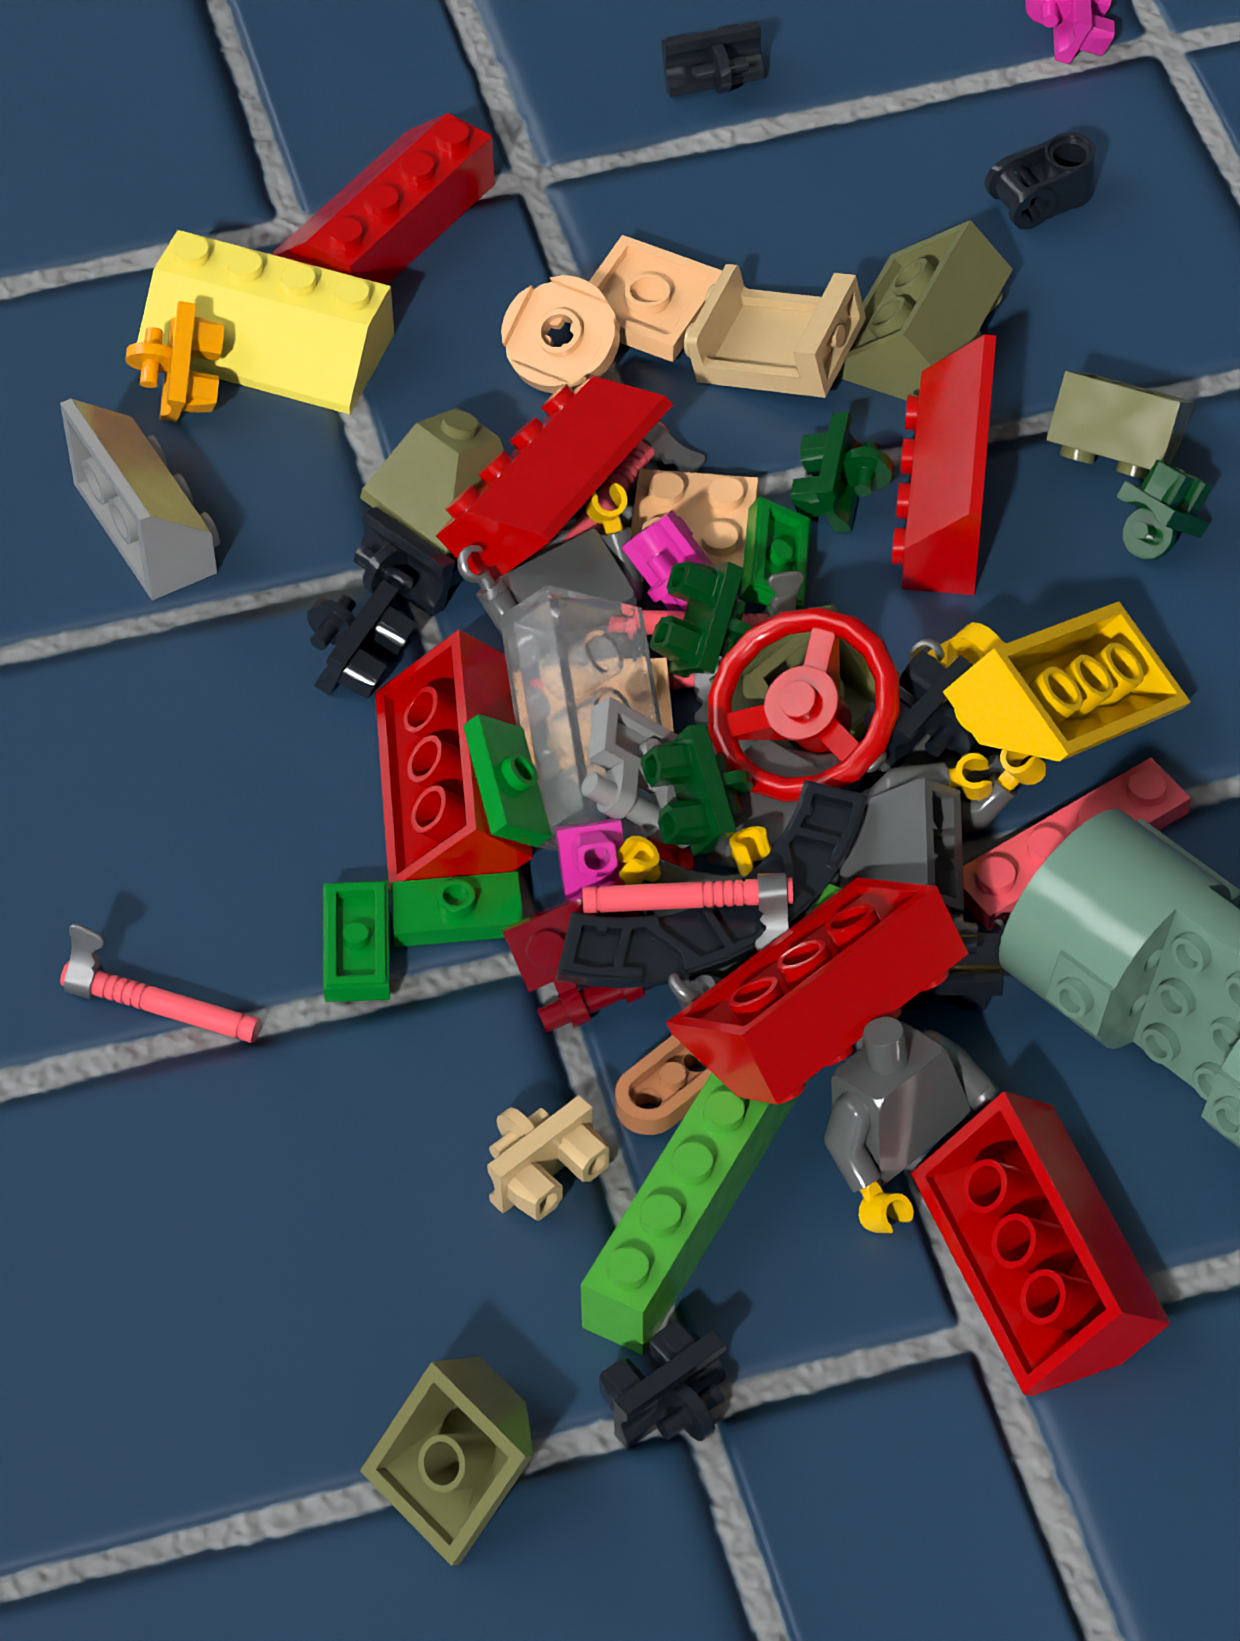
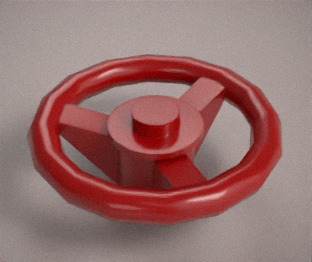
(805, 701)

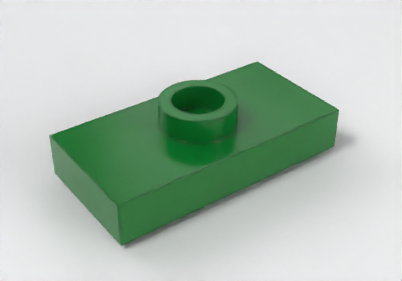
(773, 544)
(507, 780)
(454, 908)
(356, 941)

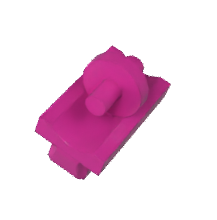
(1075, 25)
(658, 550)
(589, 854)

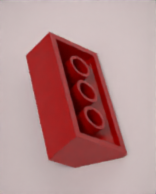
(398, 202)
(945, 472)
(549, 473)
(427, 772)
(819, 987)
(1038, 1245)

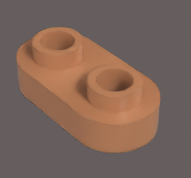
(659, 1080)

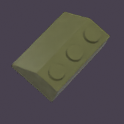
(925, 309)

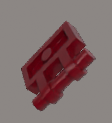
(537, 951)

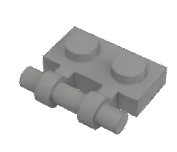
(617, 744)

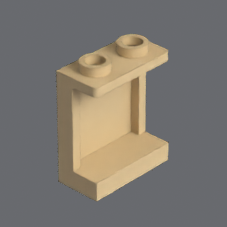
(774, 337)

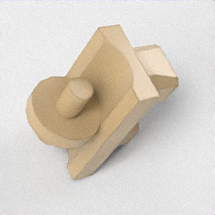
(537, 1149)

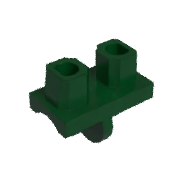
(844, 472)
(1166, 504)
(710, 620)
(703, 787)

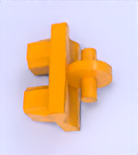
(187, 338)

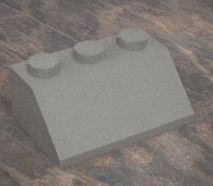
(138, 499)

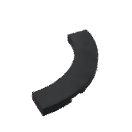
(705, 939)

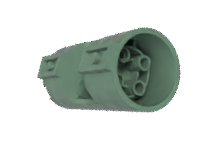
(1139, 951)

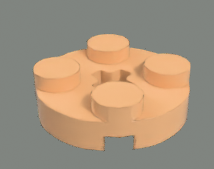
(549, 307)

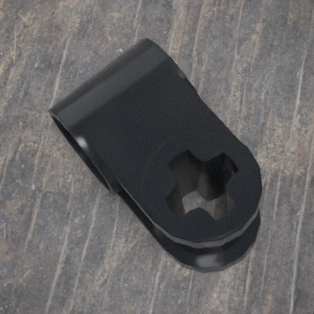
(1047, 179)

